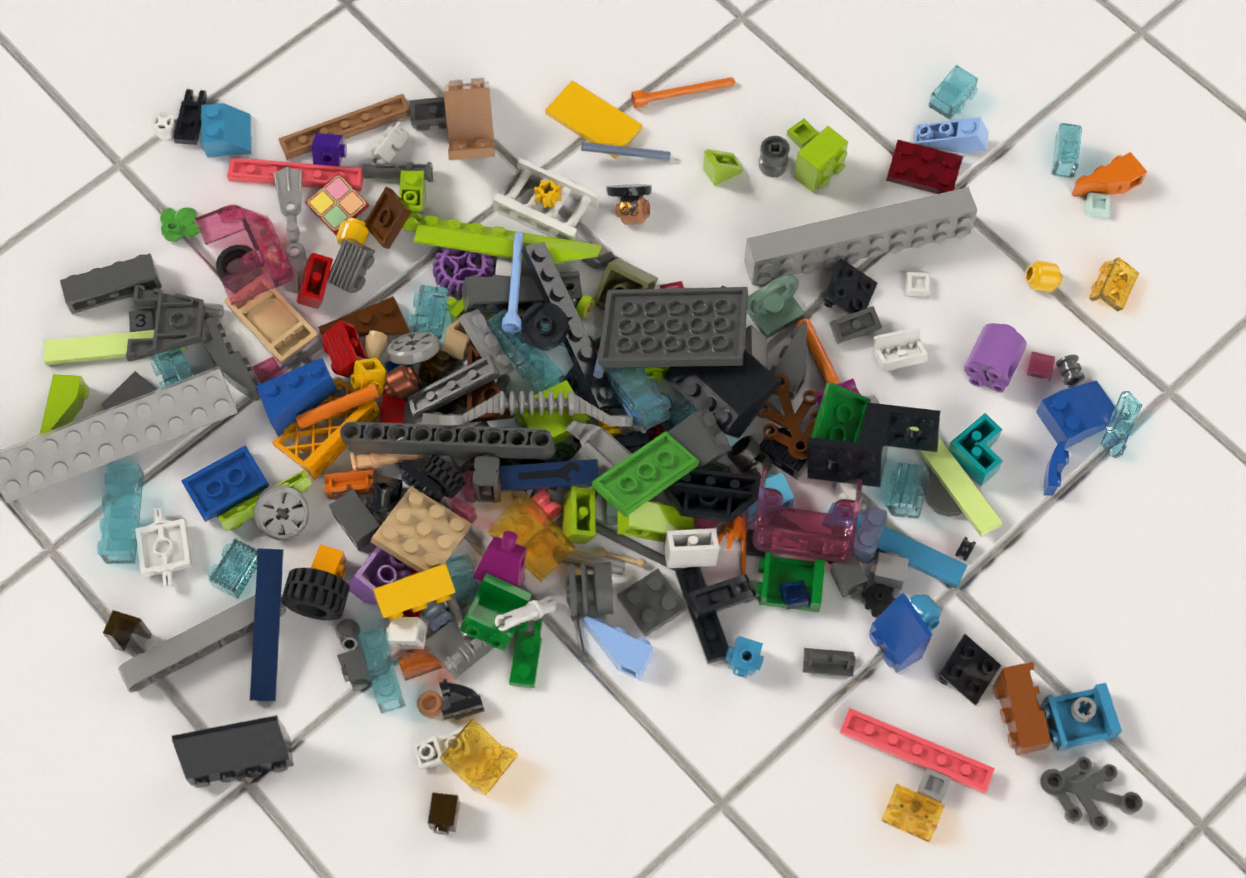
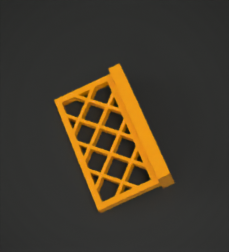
(328, 451)

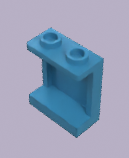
(1070, 733)

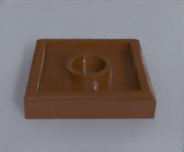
(387, 217)

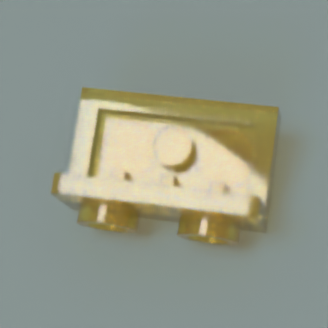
(913, 813)

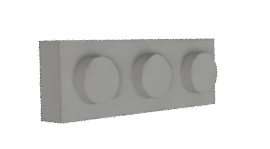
(485, 340)

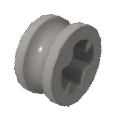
(1081, 717)

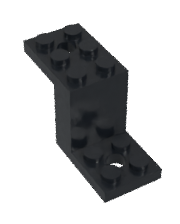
(881, 428)

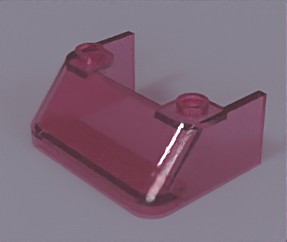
(263, 267)
(805, 531)

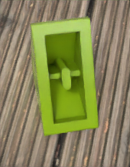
(720, 165)

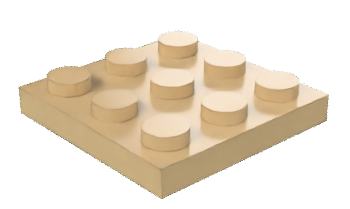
(421, 531)

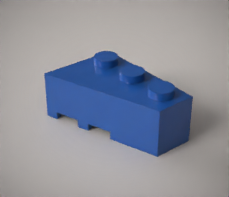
(295, 393)

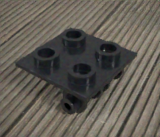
(849, 289)
(969, 669)

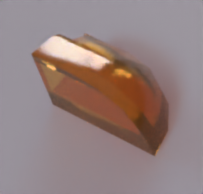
(418, 664)

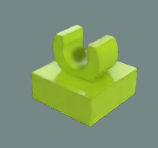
(455, 308)

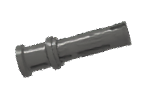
(389, 171)

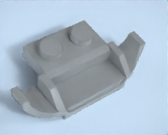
(597, 445)

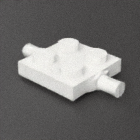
(163, 547)

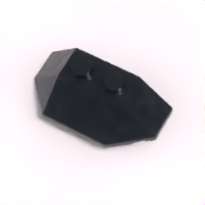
(713, 494)

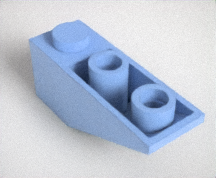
(956, 135)
(624, 651)

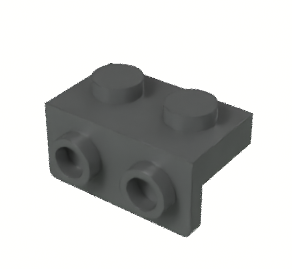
(428, 113)

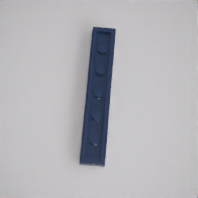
(266, 625)

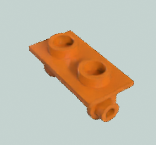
(341, 483)

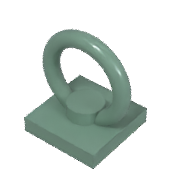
(774, 306)

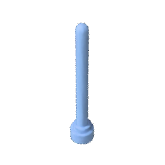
(511, 322)

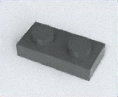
(855, 325)

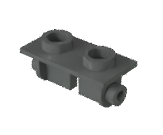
(828, 662)

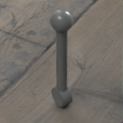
(582, 655)

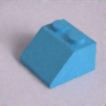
(225, 130)

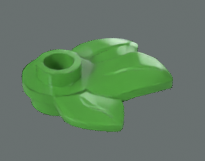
(178, 223)

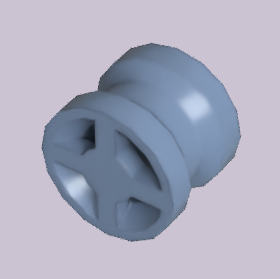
(437, 615)

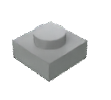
(933, 785)

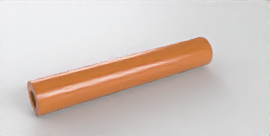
(820, 355)
(338, 406)

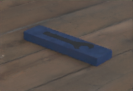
(548, 475)

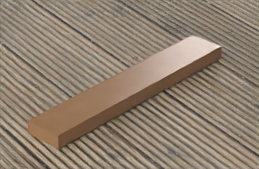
(347, 125)

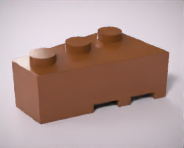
(1021, 709)

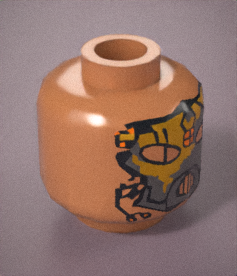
(633, 209)

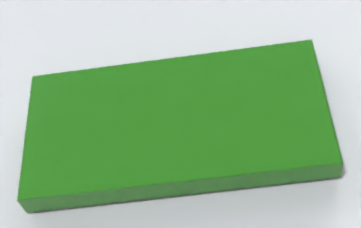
(645, 473)

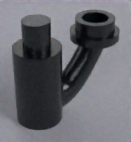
(463, 708)

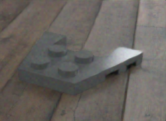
(176, 324)

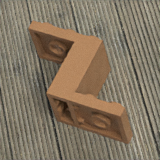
(469, 119)

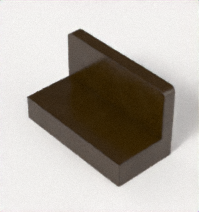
(121, 627)

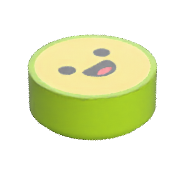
(585, 306)

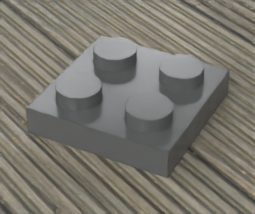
(651, 602)

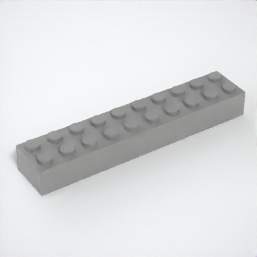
(860, 235)
(114, 433)

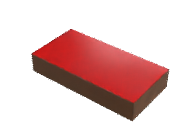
(392, 409)

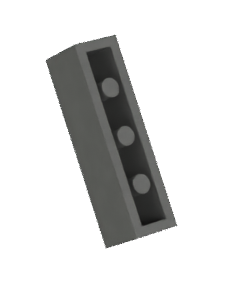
(109, 283)
(492, 293)

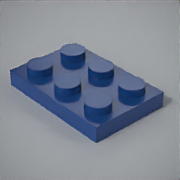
(225, 483)

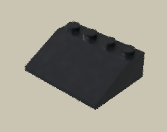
(728, 392)
(234, 751)

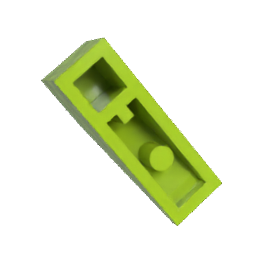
(63, 401)

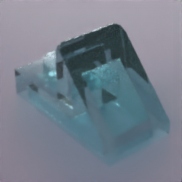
(462, 574)

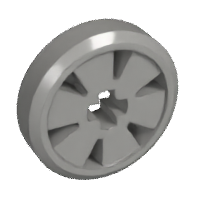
(413, 348)
(280, 527)

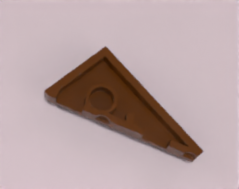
(379, 317)
(483, 393)

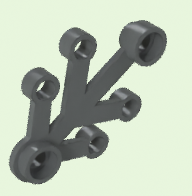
(1086, 792)

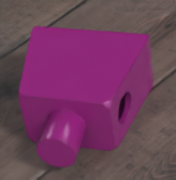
(504, 560)

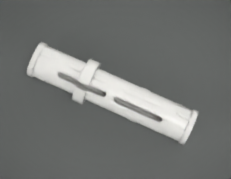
(532, 611)

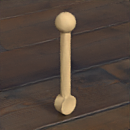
(640, 562)

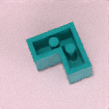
(973, 449)

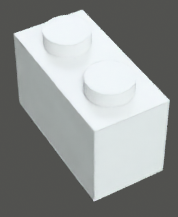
(691, 548)

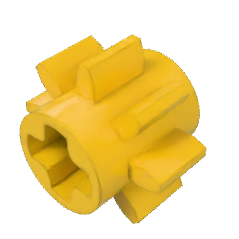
(547, 193)

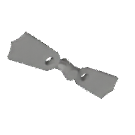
(289, 191)

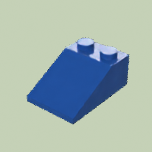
(1076, 413)
(900, 634)

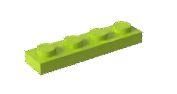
(237, 515)

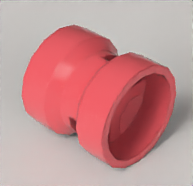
(551, 507)

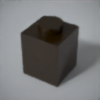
(443, 813)

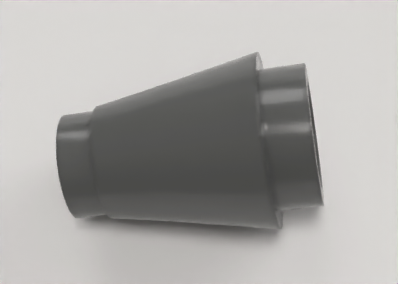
(348, 634)

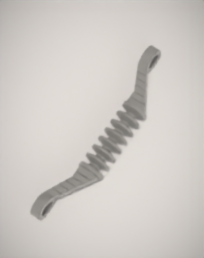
(499, 403)

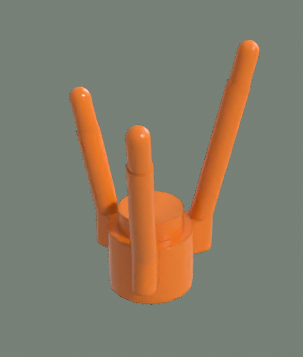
(733, 531)

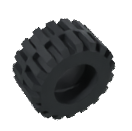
(315, 594)

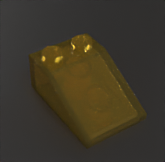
(536, 532)

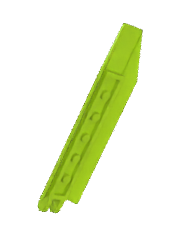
(491, 240)

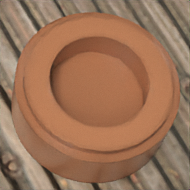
(430, 704)

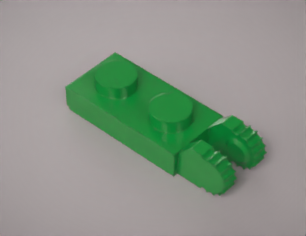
(526, 656)

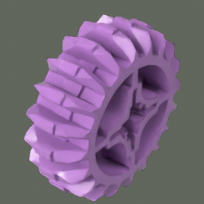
(461, 266)

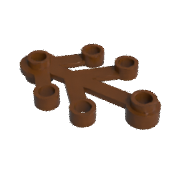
(791, 420)

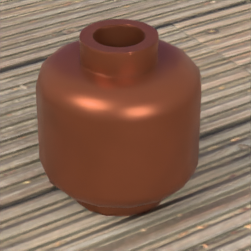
(401, 382)

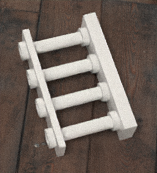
(545, 222)

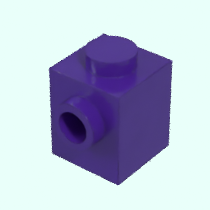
(328, 149)

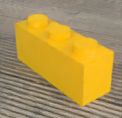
(414, 592)

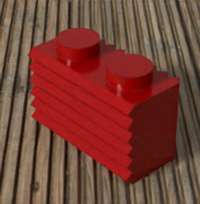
(314, 280)
(343, 348)

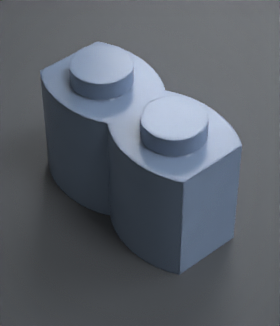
(869, 533)

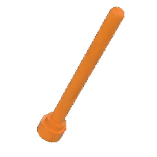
(641, 98)

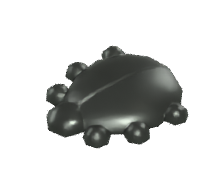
(878, 598)

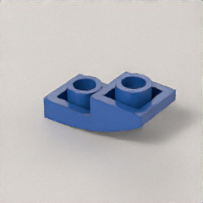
(1055, 466)

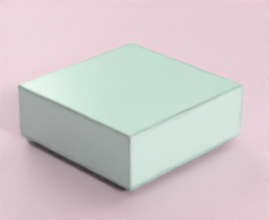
(1098, 205)

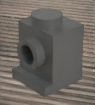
(573, 285)
(355, 669)

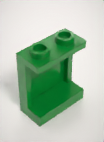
(786, 570)
(491, 600)

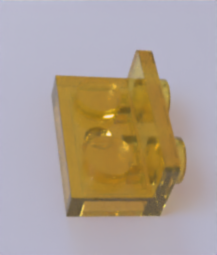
(1114, 283)

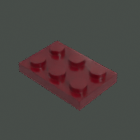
(924, 167)

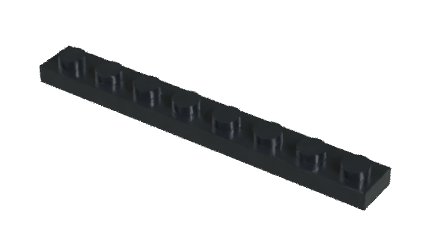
(577, 340)

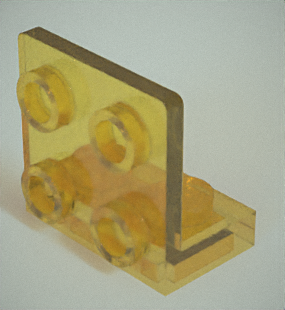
(478, 758)

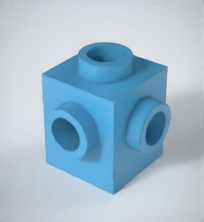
(749, 649)

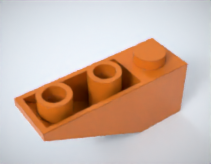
(1115, 178)

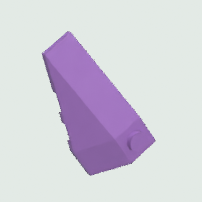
(377, 571)

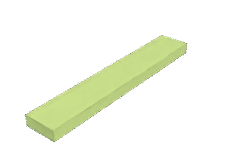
(91, 347)
(961, 488)

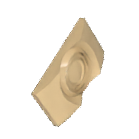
(274, 324)

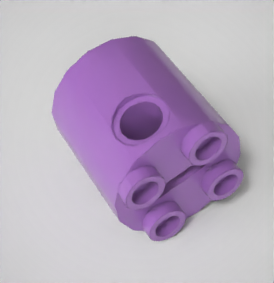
(995, 356)

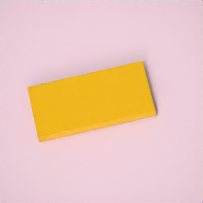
(592, 117)

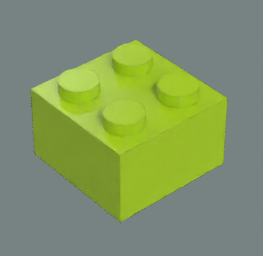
(821, 159)

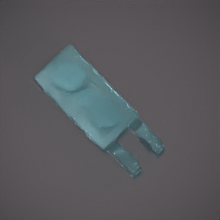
(1121, 424)

